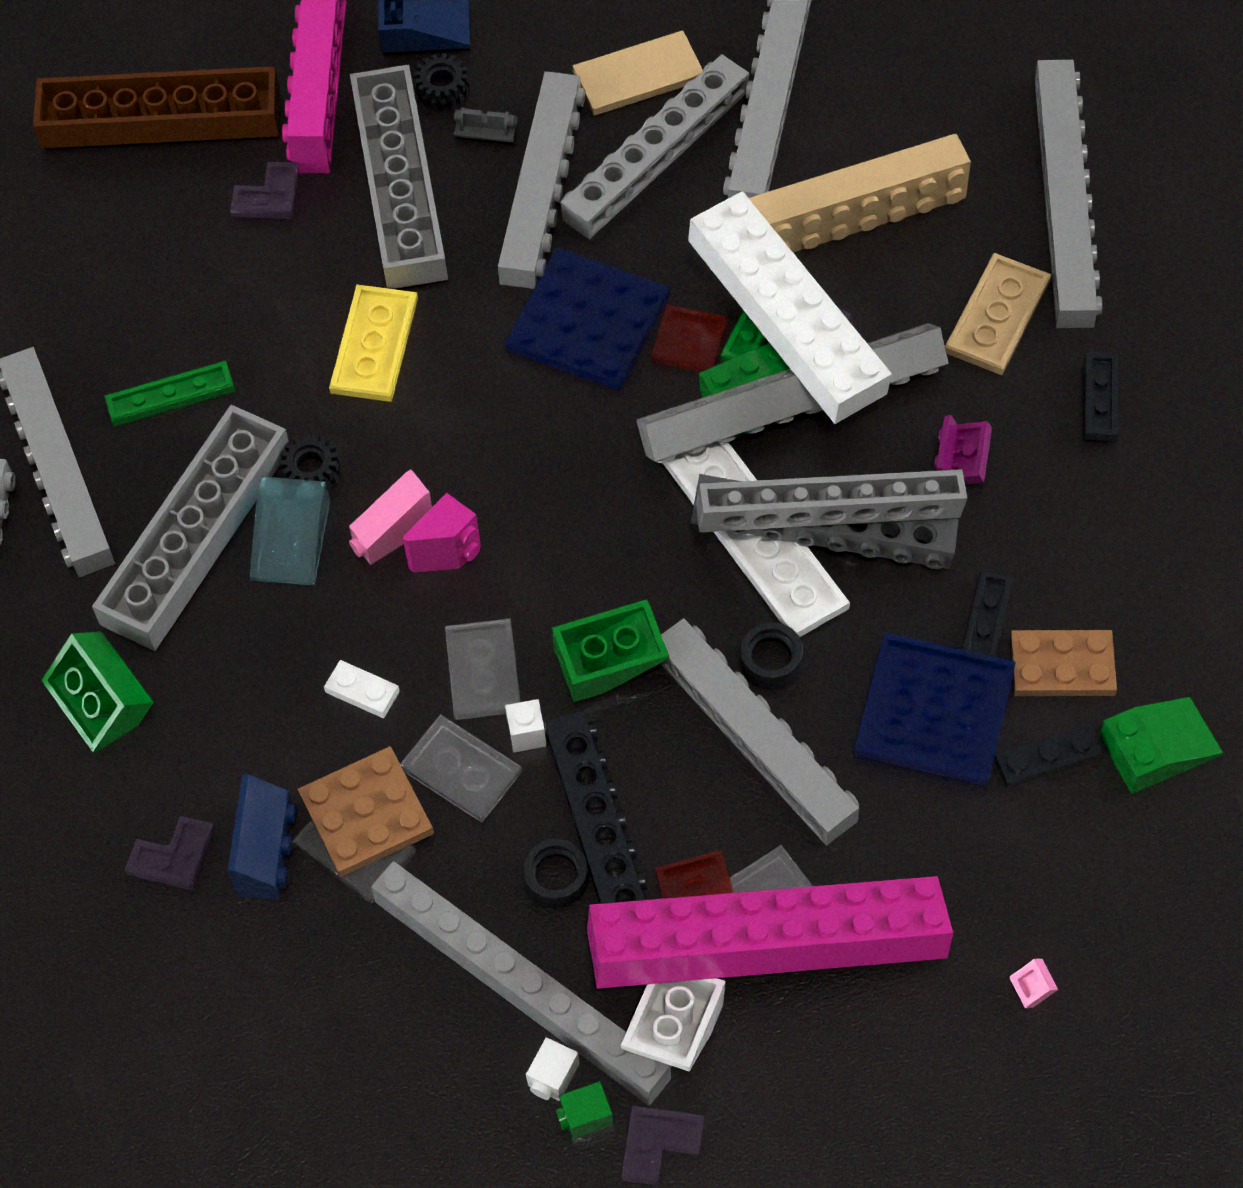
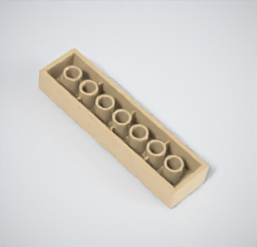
(867, 194)

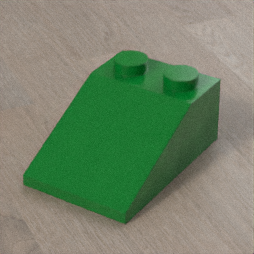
(608, 649)
(1158, 742)

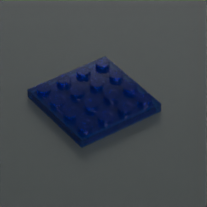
(587, 318)
(935, 709)

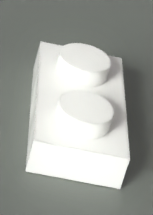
(361, 689)

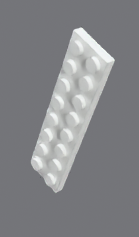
(780, 570)

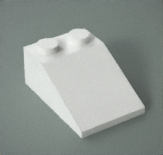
(675, 1021)

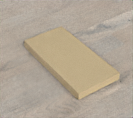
(638, 72)
(997, 313)

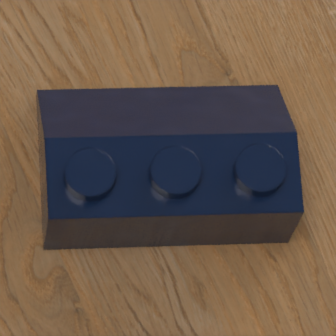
(261, 839)

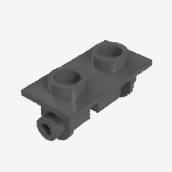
(489, 126)

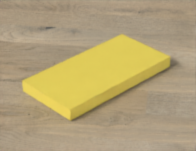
(373, 343)

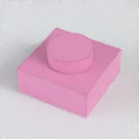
(1033, 983)

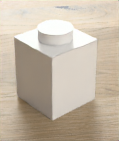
(525, 725)
(552, 1070)

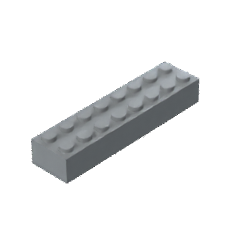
(398, 177)
(191, 528)

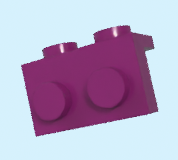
(964, 448)

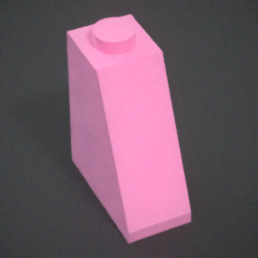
(390, 518)

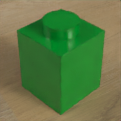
(584, 1111)

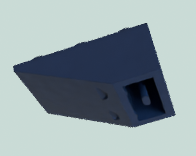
(423, 25)

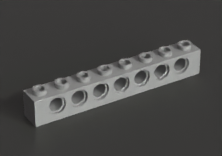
(654, 146)
(830, 500)

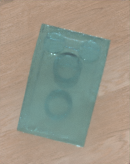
(288, 530)

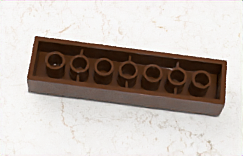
(157, 107)

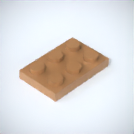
(1063, 663)

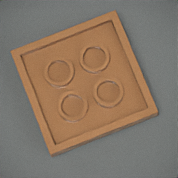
(365, 811)

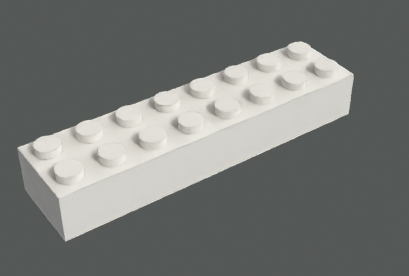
(789, 307)

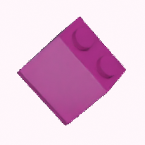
(443, 537)

